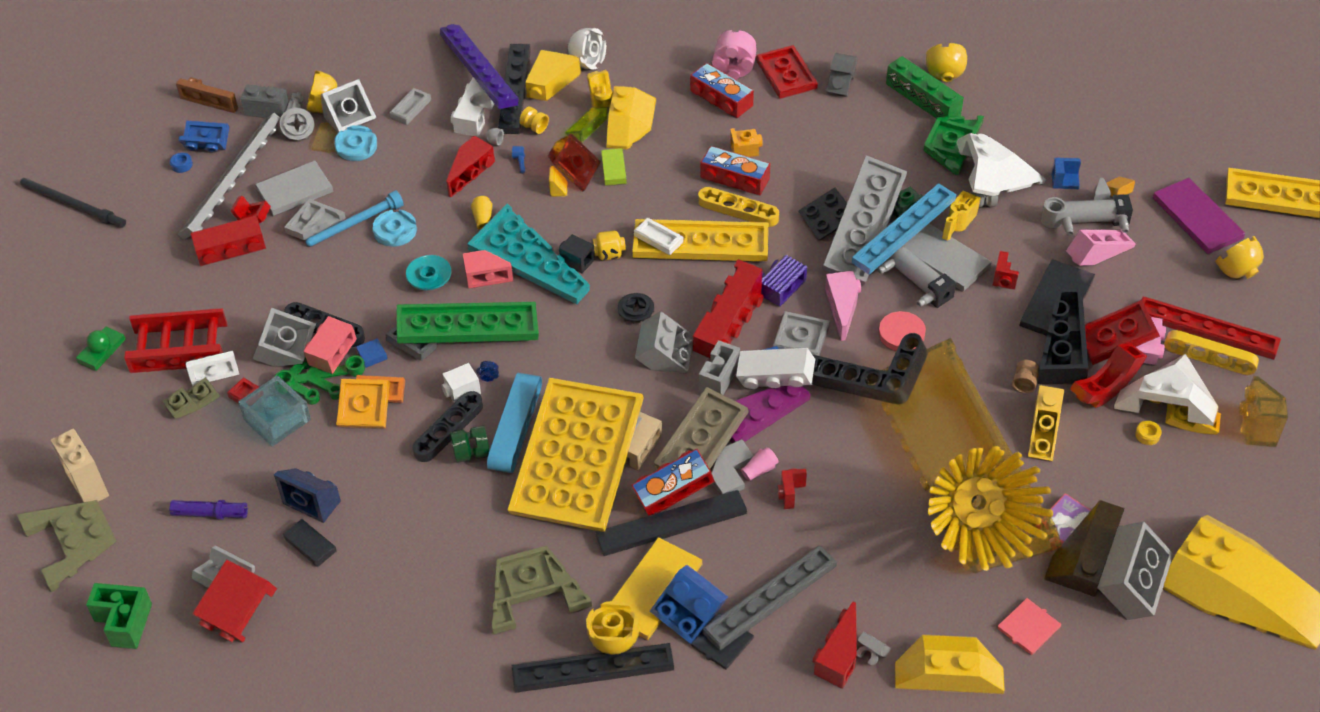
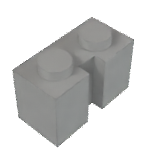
(721, 369)

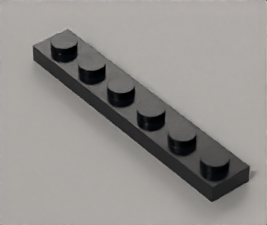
(515, 78)

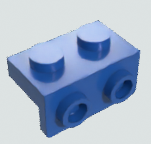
(205, 135)

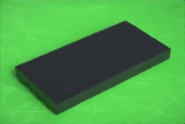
(1057, 275)

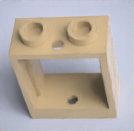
(79, 466)

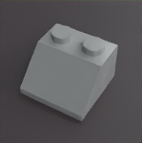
(283, 339)

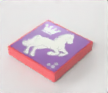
(1067, 515)

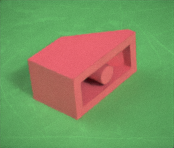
(486, 269)

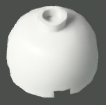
(588, 47)

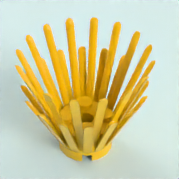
(998, 508)

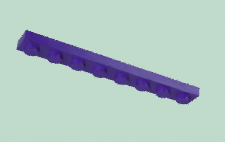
(479, 66)

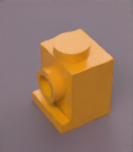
(745, 142)

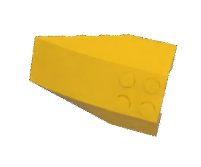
(1242, 581)

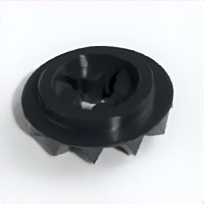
(628, 303)

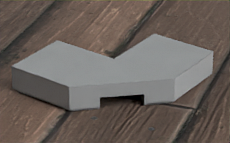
(724, 472)

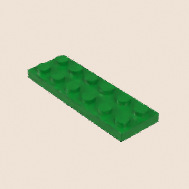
(467, 322)

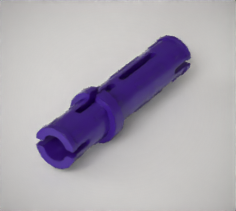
(209, 509)

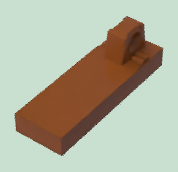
(195, 91)

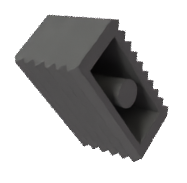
(264, 101)

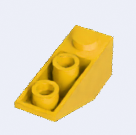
(1045, 423)

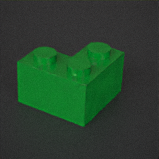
(123, 611)

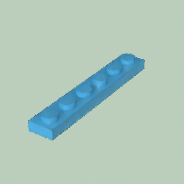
(903, 228)

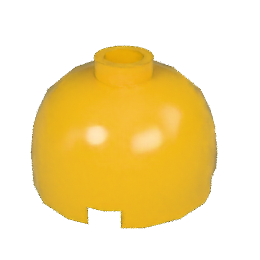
(946, 61)
(322, 83)
(1242, 259)
(613, 627)

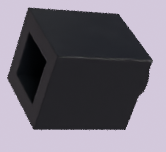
(577, 253)

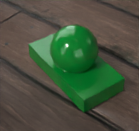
(100, 347)

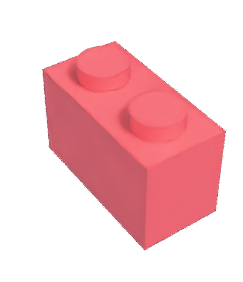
(330, 344)

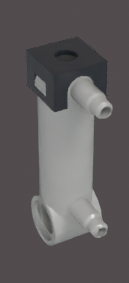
(1063, 212)
(938, 288)

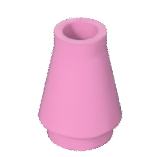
(761, 463)

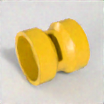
(532, 119)

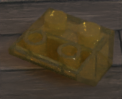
(1263, 414)

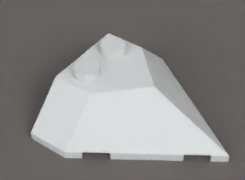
(996, 166)
(1172, 384)

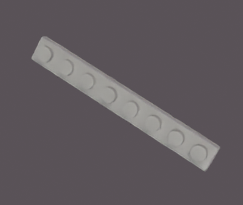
(226, 181)

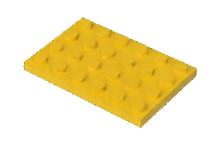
(576, 454)

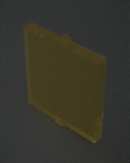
(325, 138)

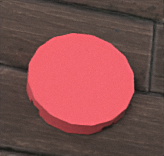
(897, 325)

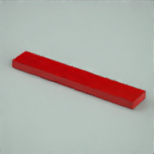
(1213, 328)

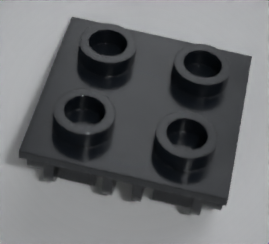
(824, 213)

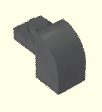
(842, 71)

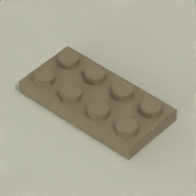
(705, 427)

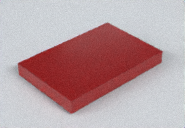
(786, 71)
(1125, 325)

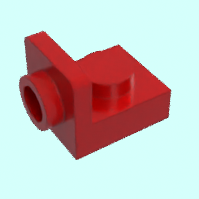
(1003, 275)

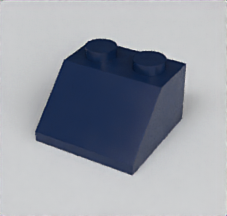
(307, 493)

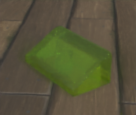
(588, 123)

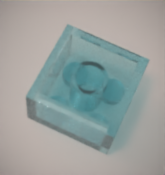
(274, 410)

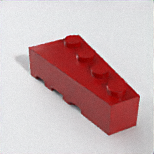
(731, 309)

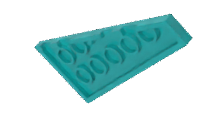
(529, 255)

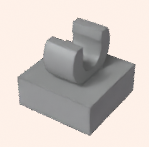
(874, 646)

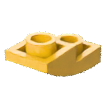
(1178, 417)

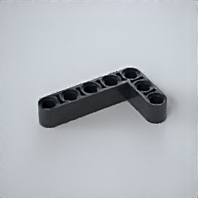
(865, 377)

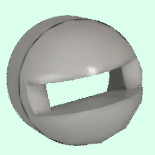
(495, 136)

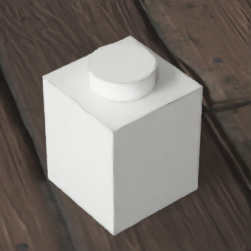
(460, 381)

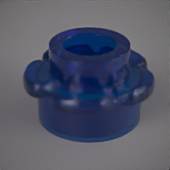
(488, 371)

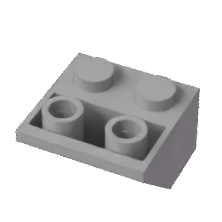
(664, 344)

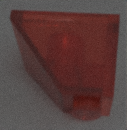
(574, 160)

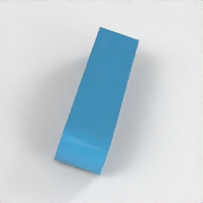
(514, 423)

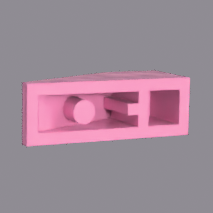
(1095, 246)
(842, 295)

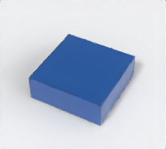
(372, 352)

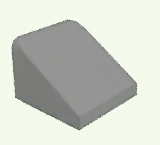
(1102, 191)

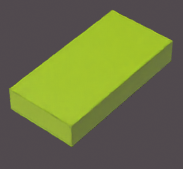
(613, 166)

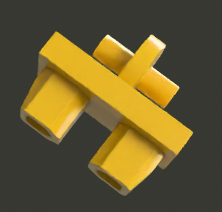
(600, 88)

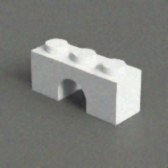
(469, 114)

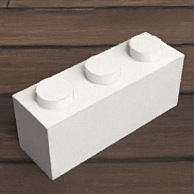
(775, 368)

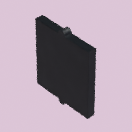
(728, 654)

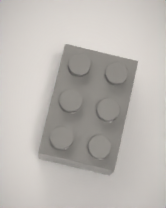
(1135, 571)

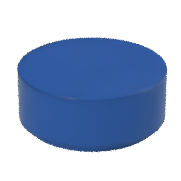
(181, 162)

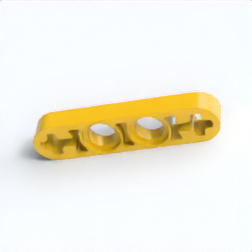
(760, 212)
(1211, 350)

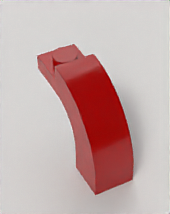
(1111, 377)

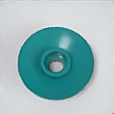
(428, 272)

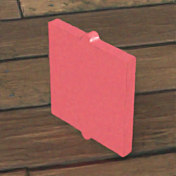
(1029, 626)

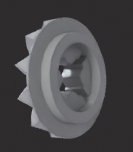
(303, 117)

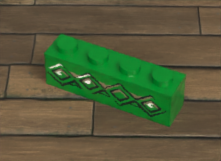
(923, 89)

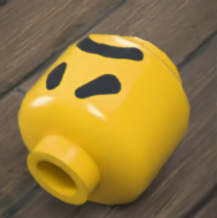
(608, 245)

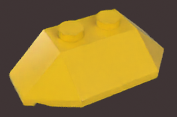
(629, 117)
(949, 665)

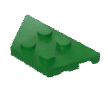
(943, 140)

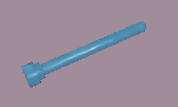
(392, 201)

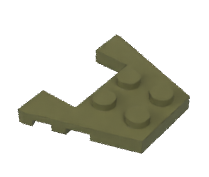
(81, 533)
(530, 577)

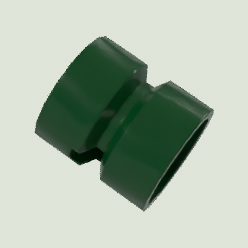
(461, 445)

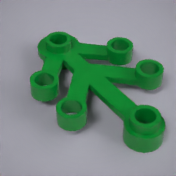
(353, 365)

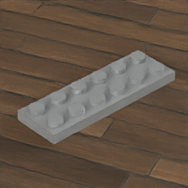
(864, 214)

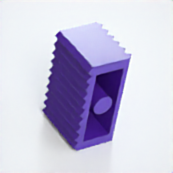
(783, 279)

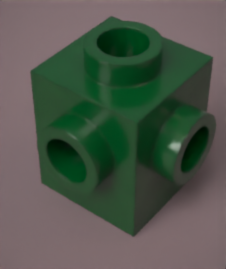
(906, 199)

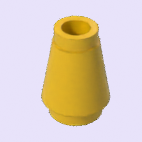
(482, 210)

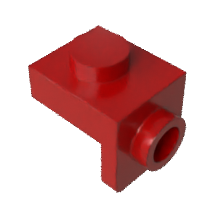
(242, 209)
(791, 479)

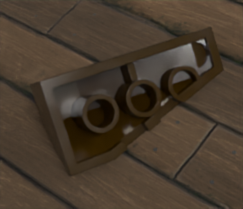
(1085, 552)

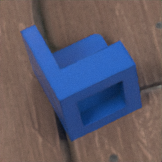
(1066, 173)

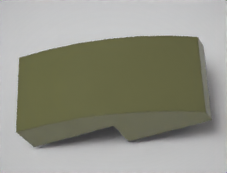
(189, 401)

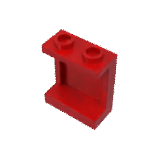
(232, 600)

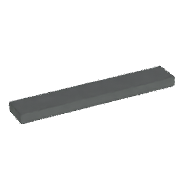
(769, 597)

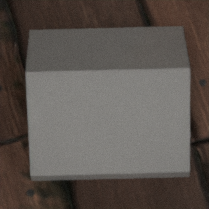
(346, 106)

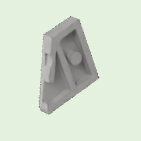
(312, 219)

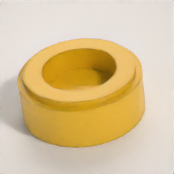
(1148, 432)

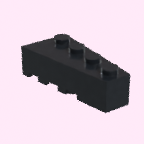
(1065, 347)

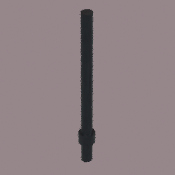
(103, 214)

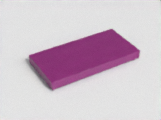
(1198, 215)

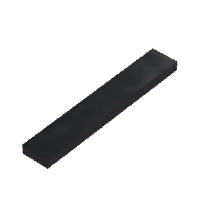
(671, 522)
(592, 668)

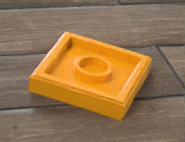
(363, 403)

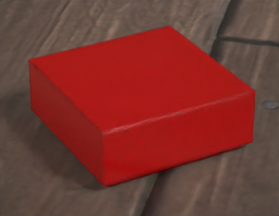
(241, 389)

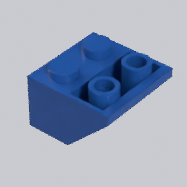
(688, 603)

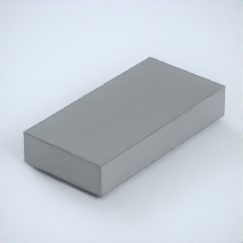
(410, 106)

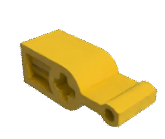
(961, 214)

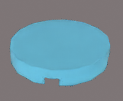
(355, 143)
(394, 228)

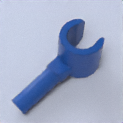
(518, 153)

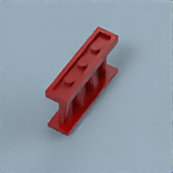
(175, 357)

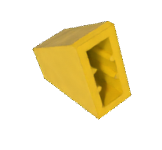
(551, 74)

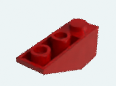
(470, 162)
(839, 654)

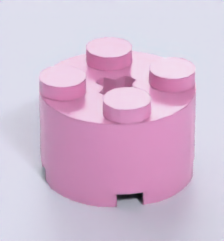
(735, 53)

